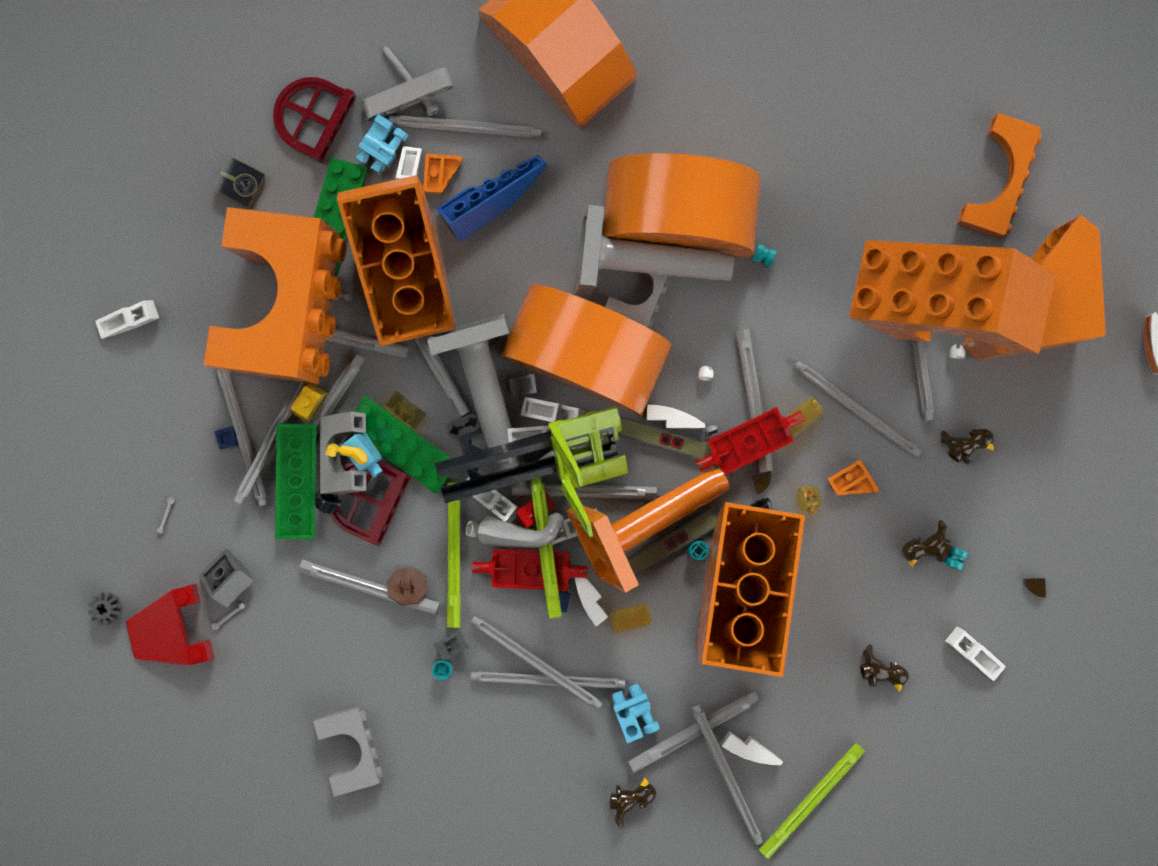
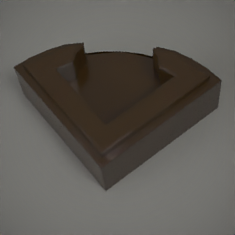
(761, 481)
(1036, 586)

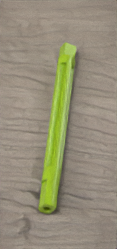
(546, 551)
(454, 595)
(811, 801)

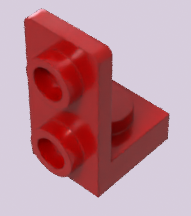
(526, 513)

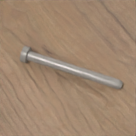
(431, 109)

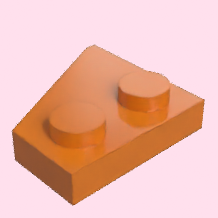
(439, 172)
(852, 480)

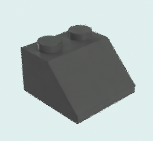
(226, 578)

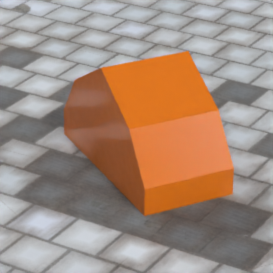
(565, 50)
(397, 252)

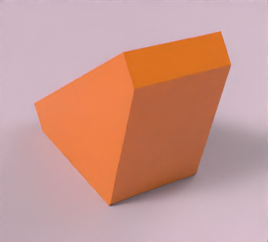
(1077, 295)

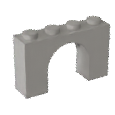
(642, 312)
(333, 476)
(351, 723)

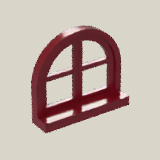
(331, 126)
(386, 507)

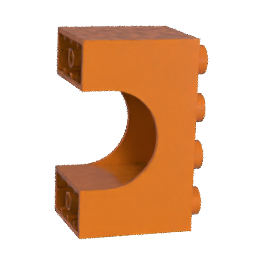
(955, 291)
(294, 333)

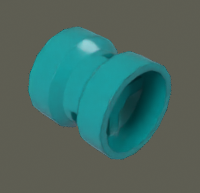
(764, 255)
(698, 550)
(959, 554)
(442, 672)

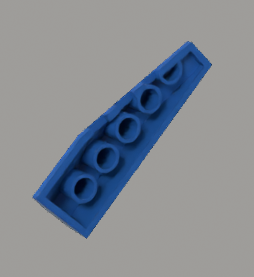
(482, 204)

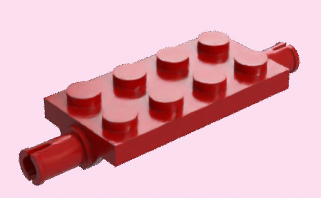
(750, 441)
(523, 569)

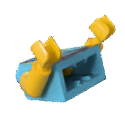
(360, 451)

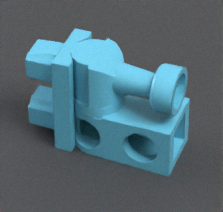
(375, 145)
(631, 708)

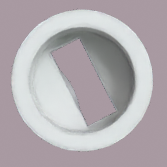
(957, 353)
(706, 373)
(472, 529)

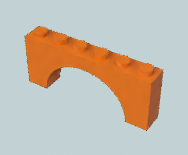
(1018, 142)

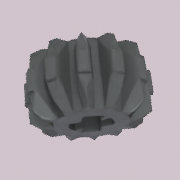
(99, 613)

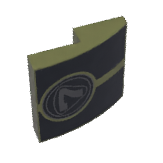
(238, 181)

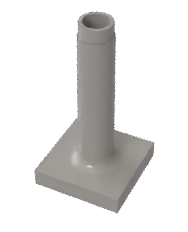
(624, 255)
(477, 362)

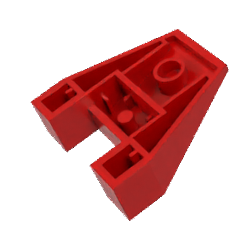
(160, 631)

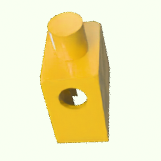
(308, 402)

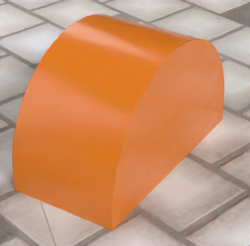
(683, 202)
(587, 348)
(749, 589)

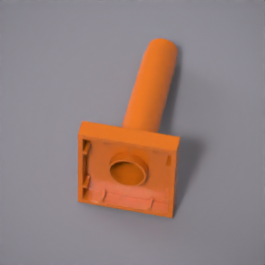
(610, 540)

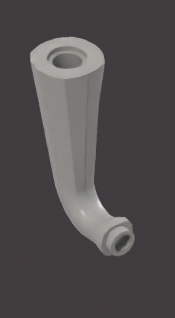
(500, 533)

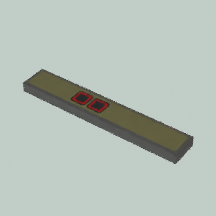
(664, 439)
(673, 542)

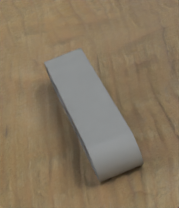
(407, 94)

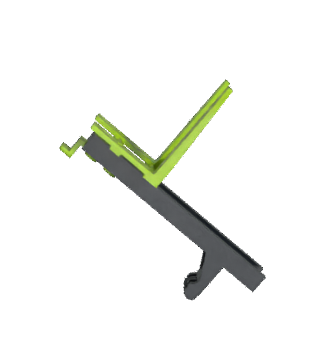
(589, 438)

